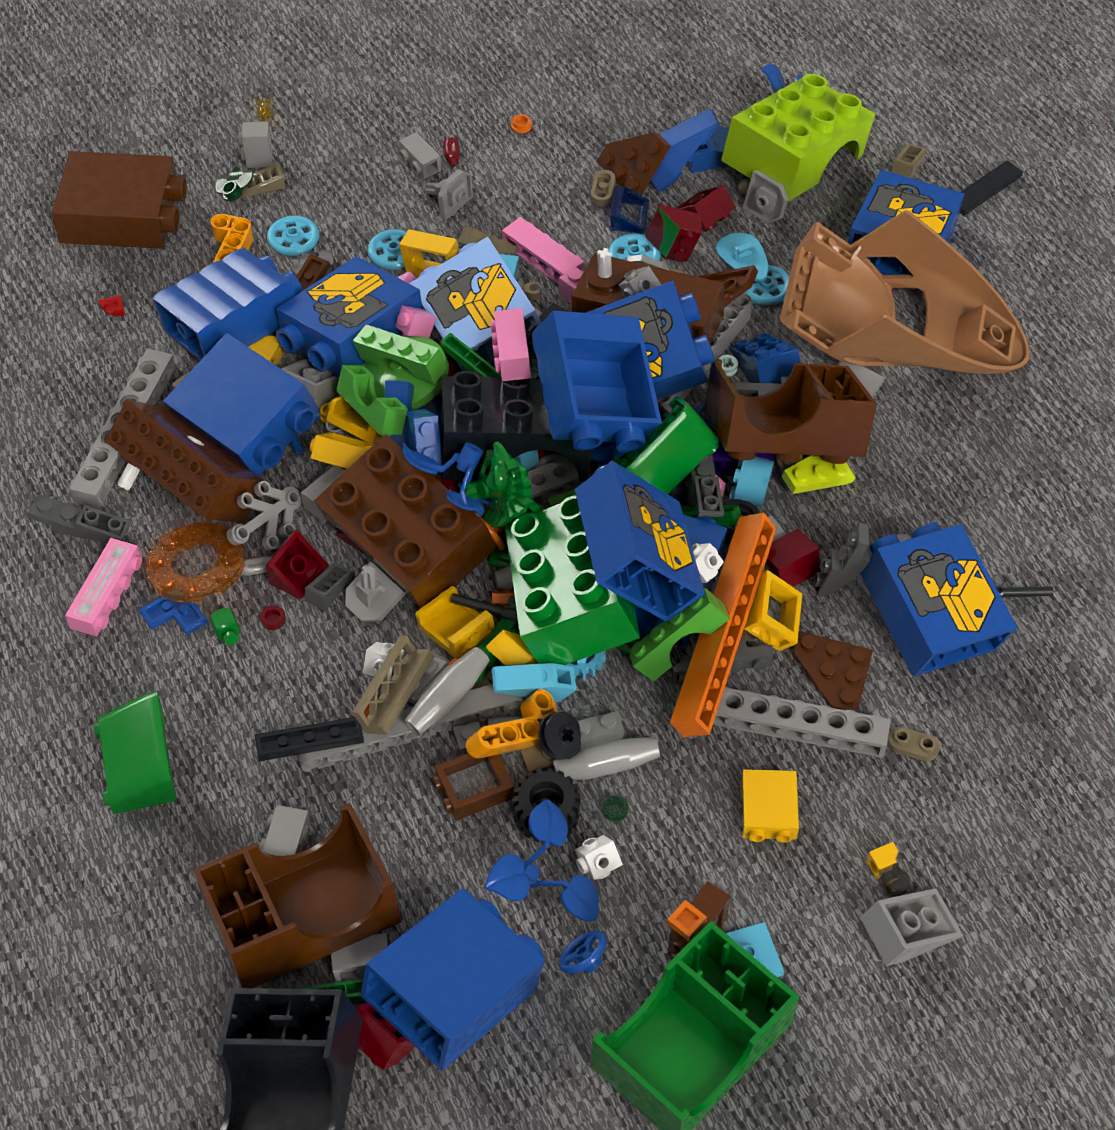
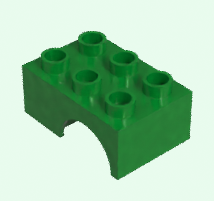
(556, 592)
(696, 1031)

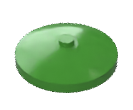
(394, 371)

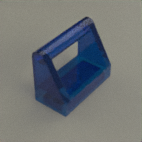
(621, 223)

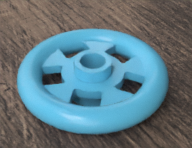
(293, 239)
(622, 243)
(389, 252)
(766, 298)

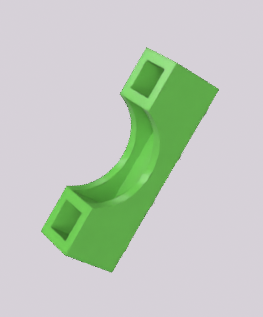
(419, 358)
(357, 389)
(653, 651)

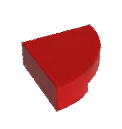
(112, 305)

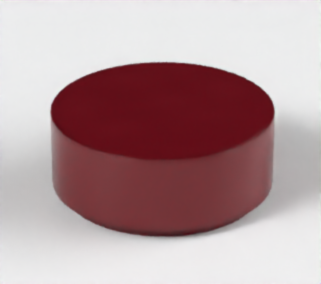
(272, 618)

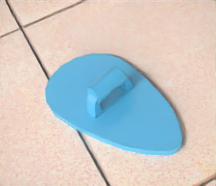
(743, 250)

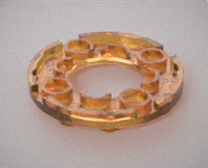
(193, 589)

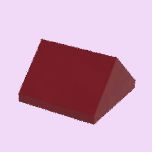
(793, 558)
(295, 565)

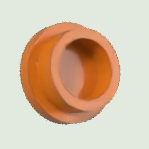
(521, 124)

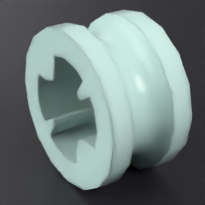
(729, 359)

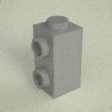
(419, 155)

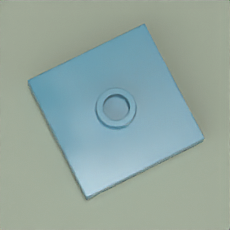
(759, 944)

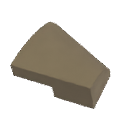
(472, 235)

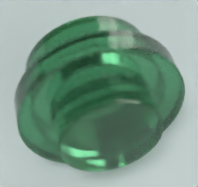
(615, 809)

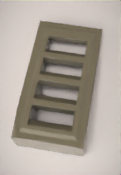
(906, 166)
(273, 177)

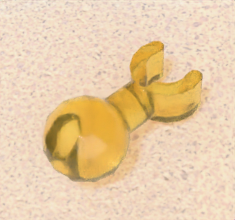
(264, 111)

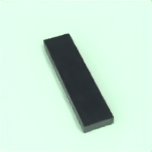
(989, 186)
(308, 738)

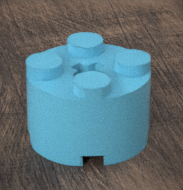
(752, 480)

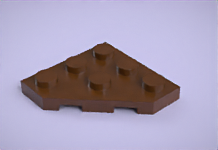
(634, 159)
(735, 281)
(834, 668)

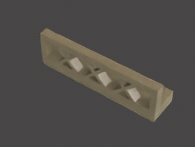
(396, 691)

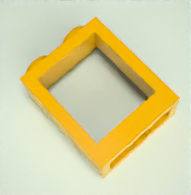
(415, 242)
(337, 449)
(775, 633)

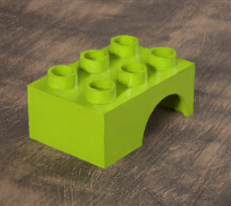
(797, 133)

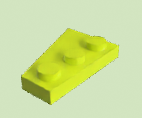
(816, 474)

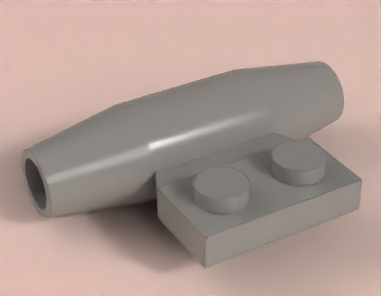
(443, 688)
(606, 750)

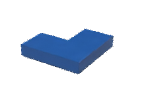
(162, 610)

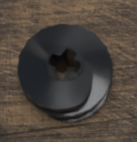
(560, 735)

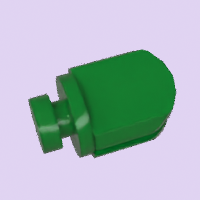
(225, 626)

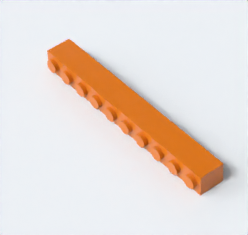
(716, 652)

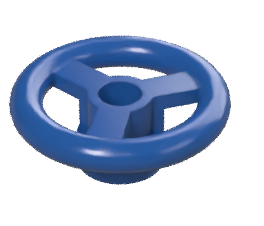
(586, 956)

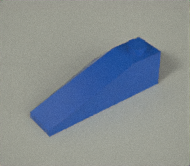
(684, 141)

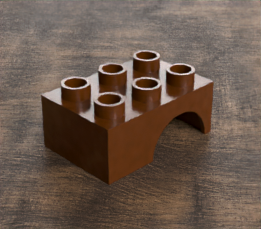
(812, 413)
(405, 522)
(300, 905)

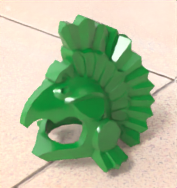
(505, 485)

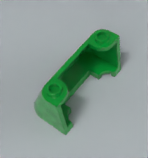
(672, 448)
(135, 755)

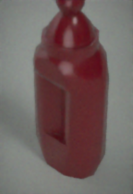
(451, 150)

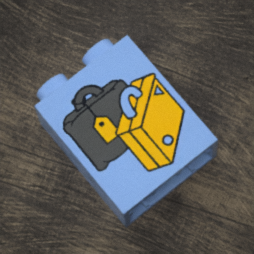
(468, 292)

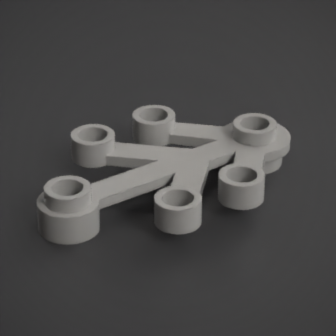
(268, 514)

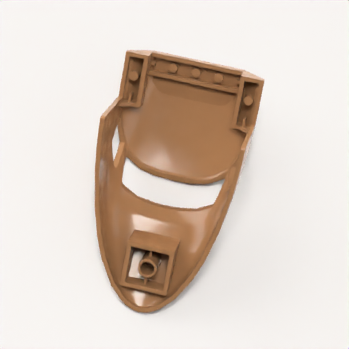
(849, 308)

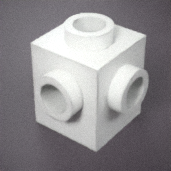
(707, 561)
(375, 657)
(597, 857)

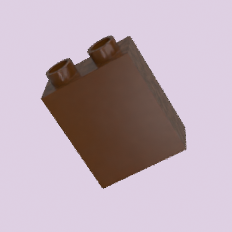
(118, 200)

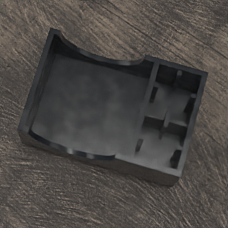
(499, 411)
(288, 1058)

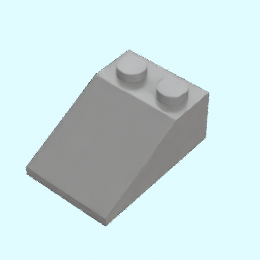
(319, 384)
(910, 925)

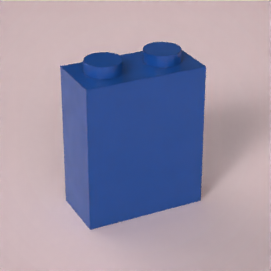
(423, 434)

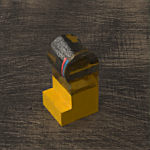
(887, 871)

